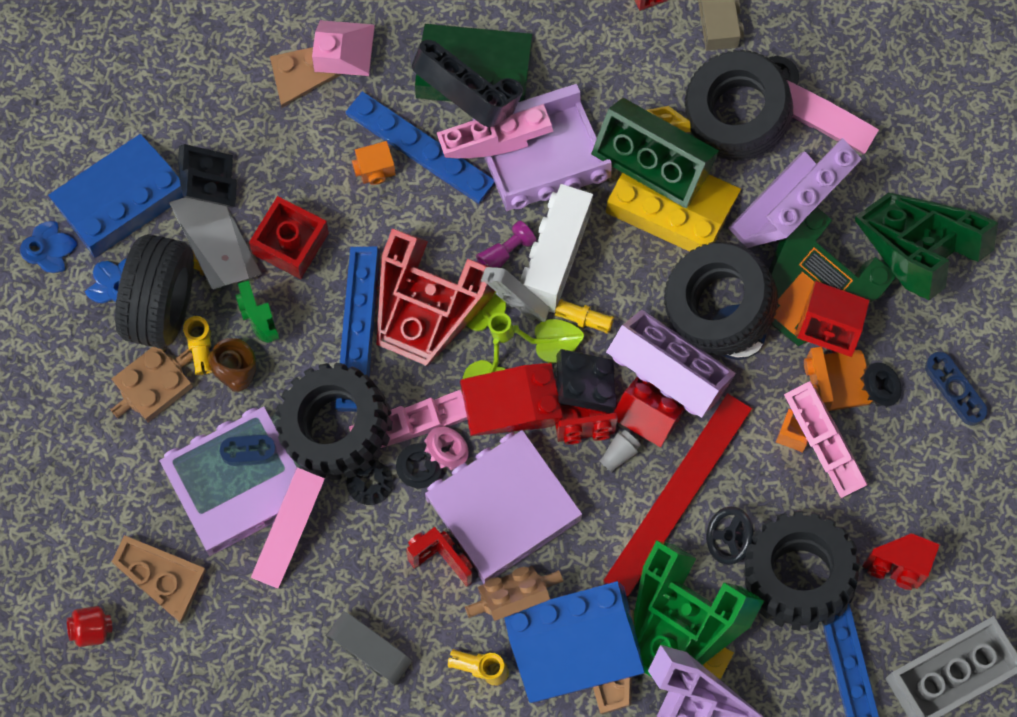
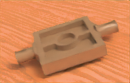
(152, 383)
(513, 593)

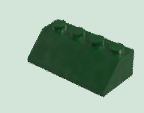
(654, 152)

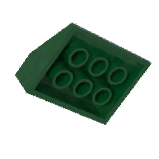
(487, 52)

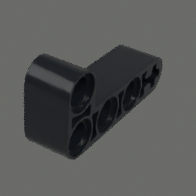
(464, 87)

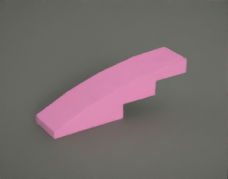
(831, 119)
(425, 416)
(826, 439)
(287, 527)

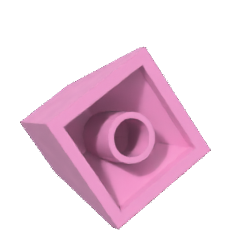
(343, 48)

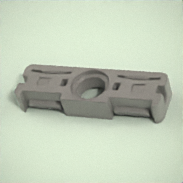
(515, 293)

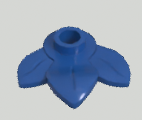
(52, 247)
(107, 281)

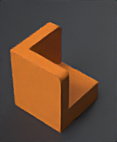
(791, 433)

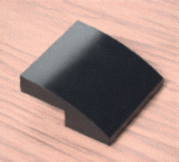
(207, 175)

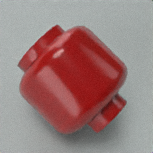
(89, 626)

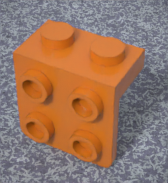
(837, 378)

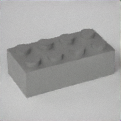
(955, 671)

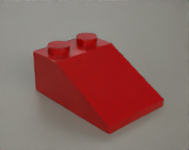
(511, 400)

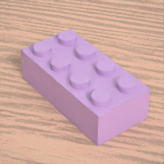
(670, 363)

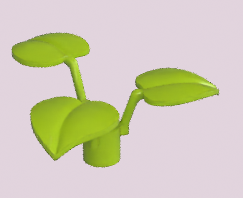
(550, 336)

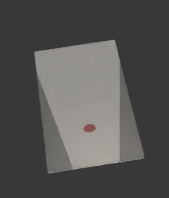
(215, 241)

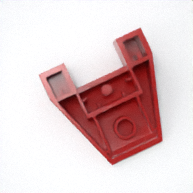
(420, 309)

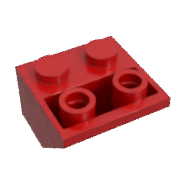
(833, 319)
(648, 411)
(911, 560)

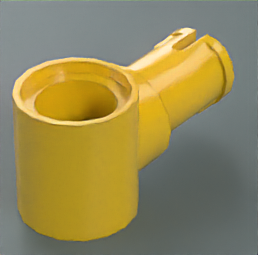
(198, 345)
(478, 665)

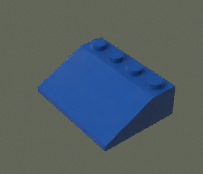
(117, 195)
(575, 642)

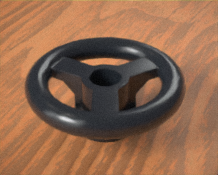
(736, 535)

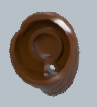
(233, 363)

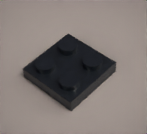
(586, 381)

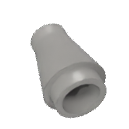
(620, 450)

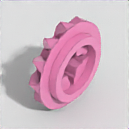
(442, 437)

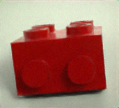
(426, 545)

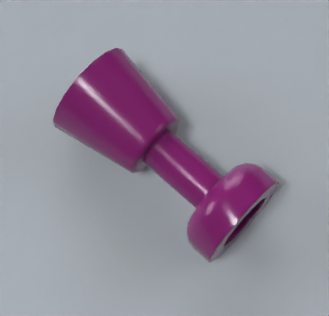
(498, 254)

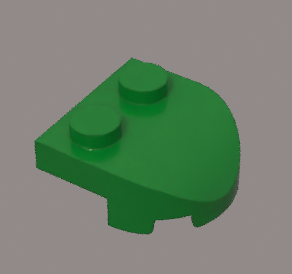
(259, 316)

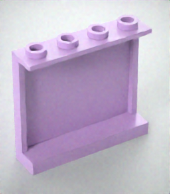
(551, 158)
(793, 196)
(503, 505)

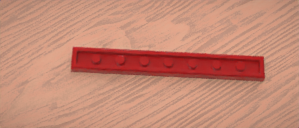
(679, 491)

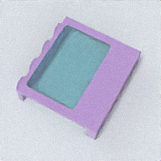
(225, 499)

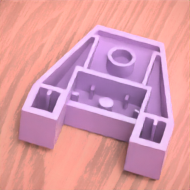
(694, 689)

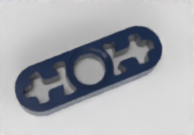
(958, 377)

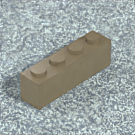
(720, 23)

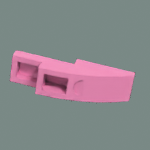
(476, 140)

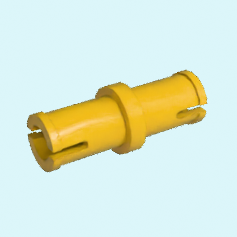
(584, 316)

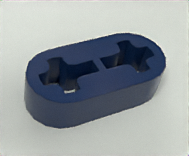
(248, 443)

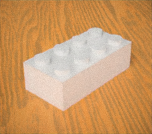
(557, 244)

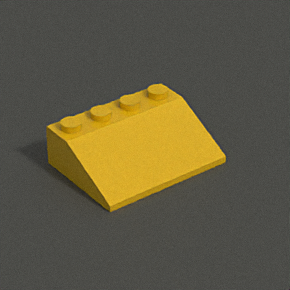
(663, 218)

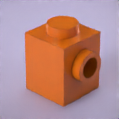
(374, 163)

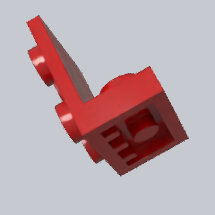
(584, 423)

